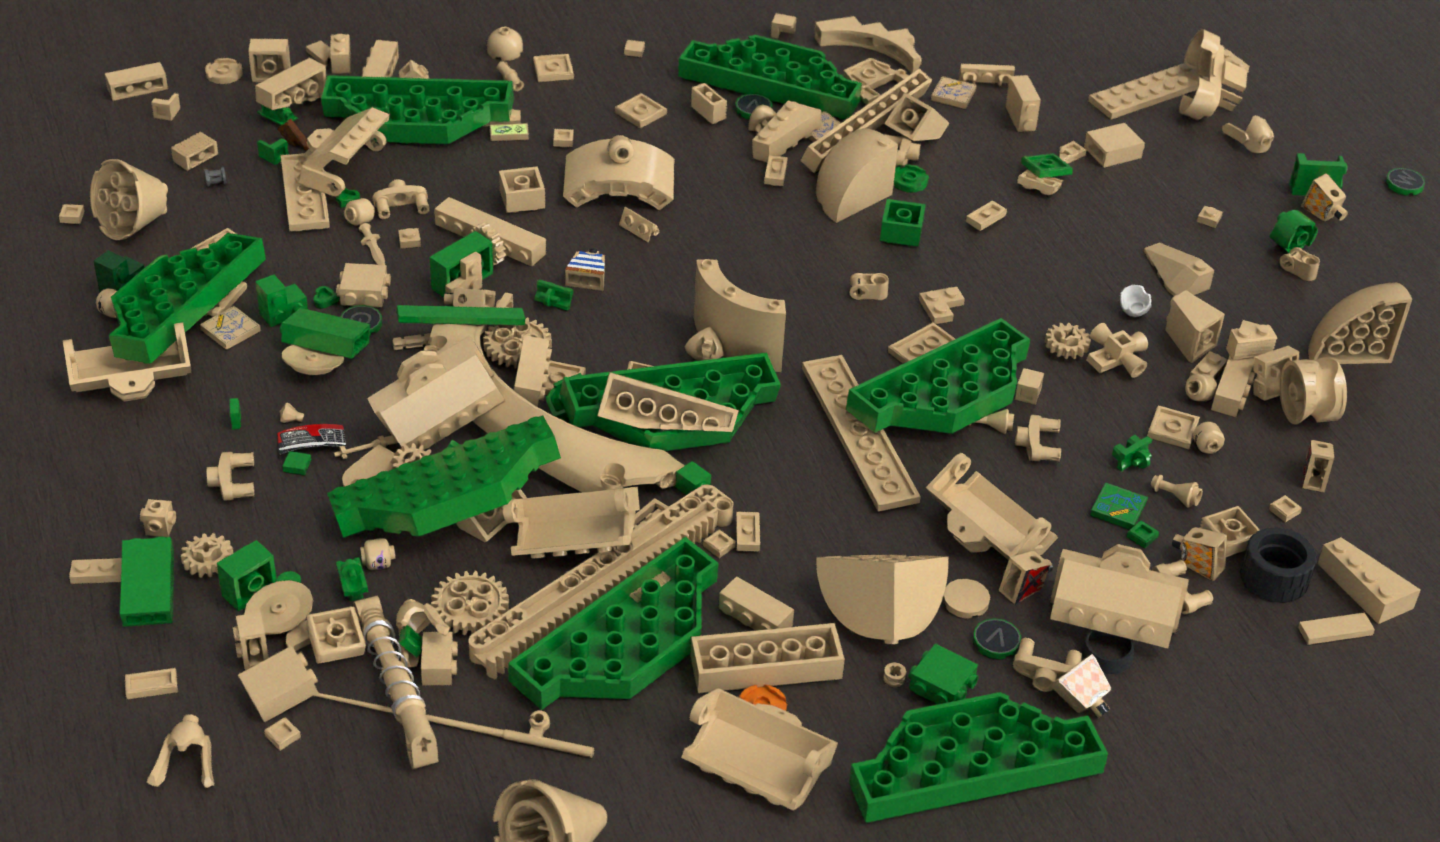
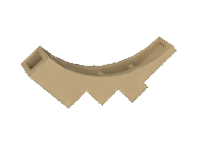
(873, 36)

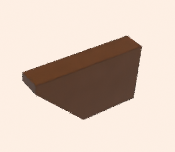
(293, 134)

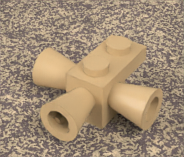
(1118, 350)

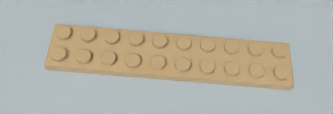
(1152, 89)
(868, 451)

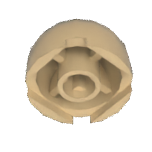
(505, 44)

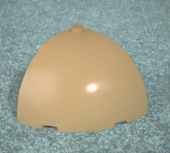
(856, 173)
(1363, 326)
(883, 593)

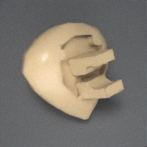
(760, 118)
(704, 345)

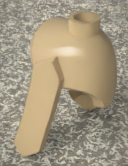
(1256, 137)
(418, 617)
(183, 735)

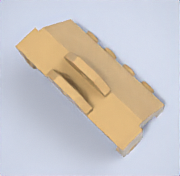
(340, 146)
(126, 378)
(437, 394)
(985, 515)
(573, 521)
(1118, 595)
(758, 748)

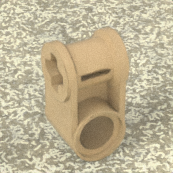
(1302, 264)
(871, 286)

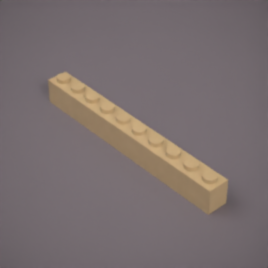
(869, 117)

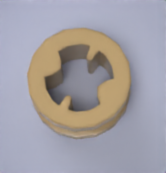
(895, 668)

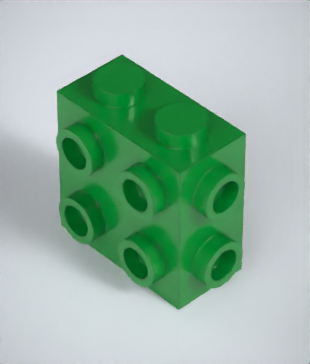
(943, 676)

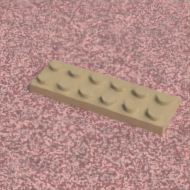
(304, 204)

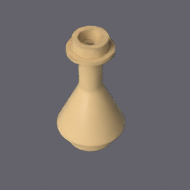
(1000, 421)
(1187, 493)

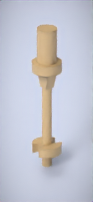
(383, 441)

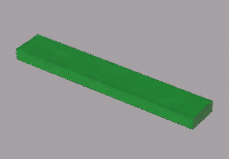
(460, 315)

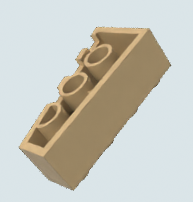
(785, 130)

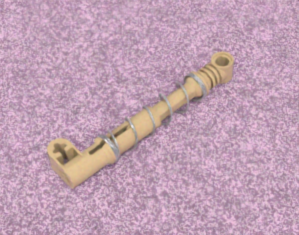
(406, 705)

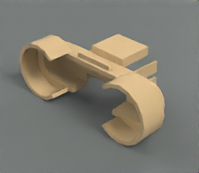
(1208, 58)

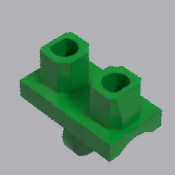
(553, 295)
(1136, 453)
(352, 578)

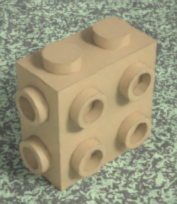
(363, 285)

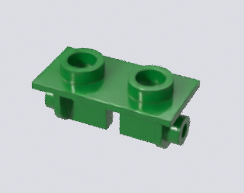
(278, 116)

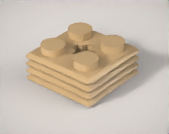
(1235, 525)
(348, 638)

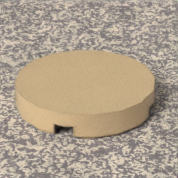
(224, 71)
(966, 598)

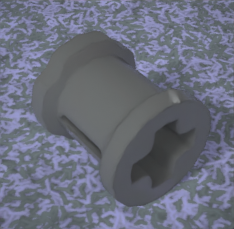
(208, 174)

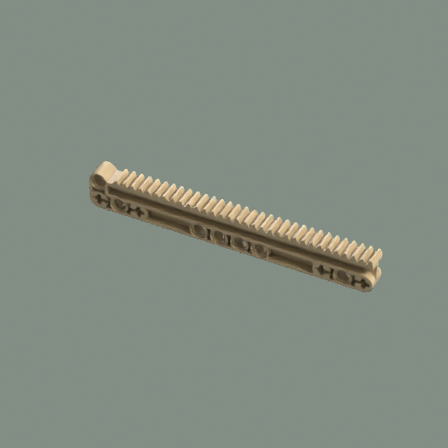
(574, 591)

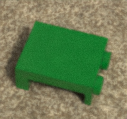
(1306, 171)

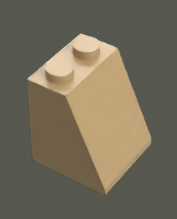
(916, 119)
(1193, 325)

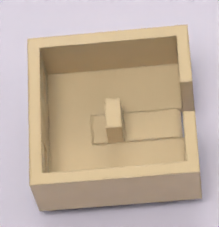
(1268, 370)

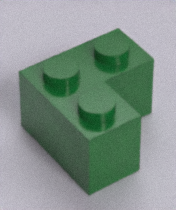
(277, 301)

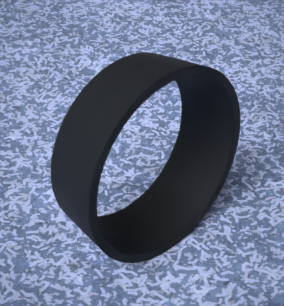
(1109, 666)

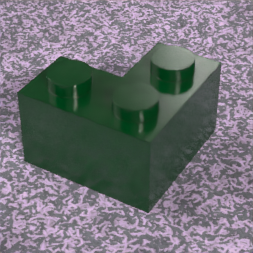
(115, 271)

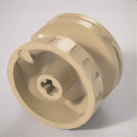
(1313, 390)

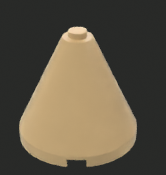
(546, 814)

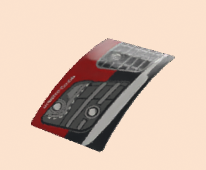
(311, 436)

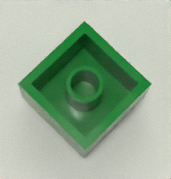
(902, 222)
(245, 574)

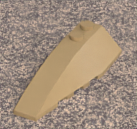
(661, 408)

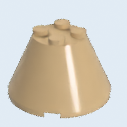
(125, 198)

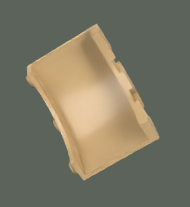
(594, 173)
(739, 319)

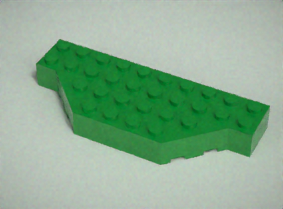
(772, 70)
(421, 107)
(178, 292)
(728, 381)
(946, 385)
(447, 484)
(617, 643)
(973, 753)

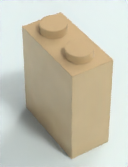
(1023, 103)
(1114, 145)
(279, 683)

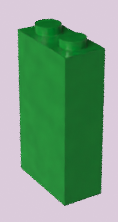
(325, 333)
(147, 581)

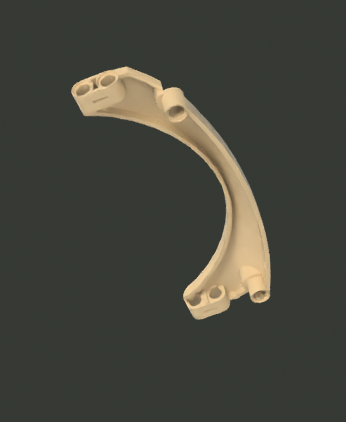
(587, 459)

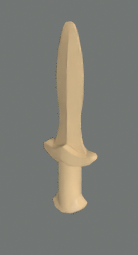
(371, 240)

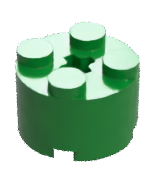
(1293, 230)

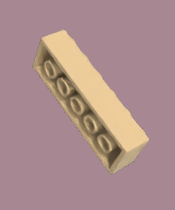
(767, 657)

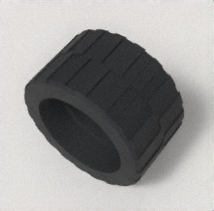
(1275, 582)

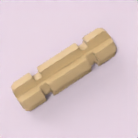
(411, 341)

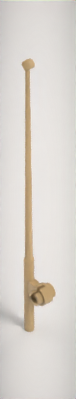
(534, 737)

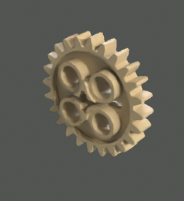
(505, 341)
(470, 601)

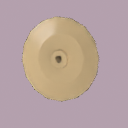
(310, 361)
(281, 605)

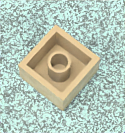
(268, 58)
(522, 189)

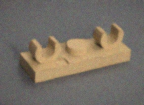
(986, 73)

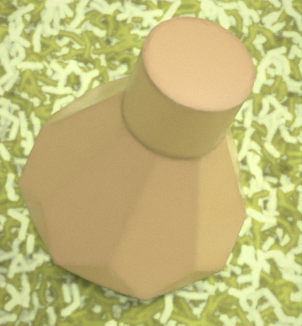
(289, 413)

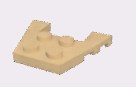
(872, 75)

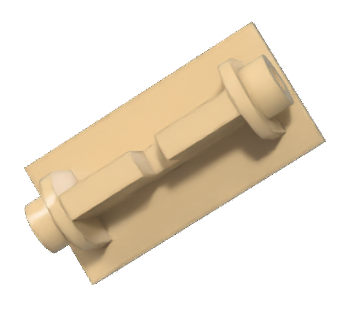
(638, 225)

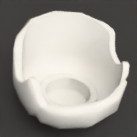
(1135, 300)

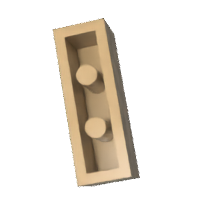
(136, 81)
(754, 606)

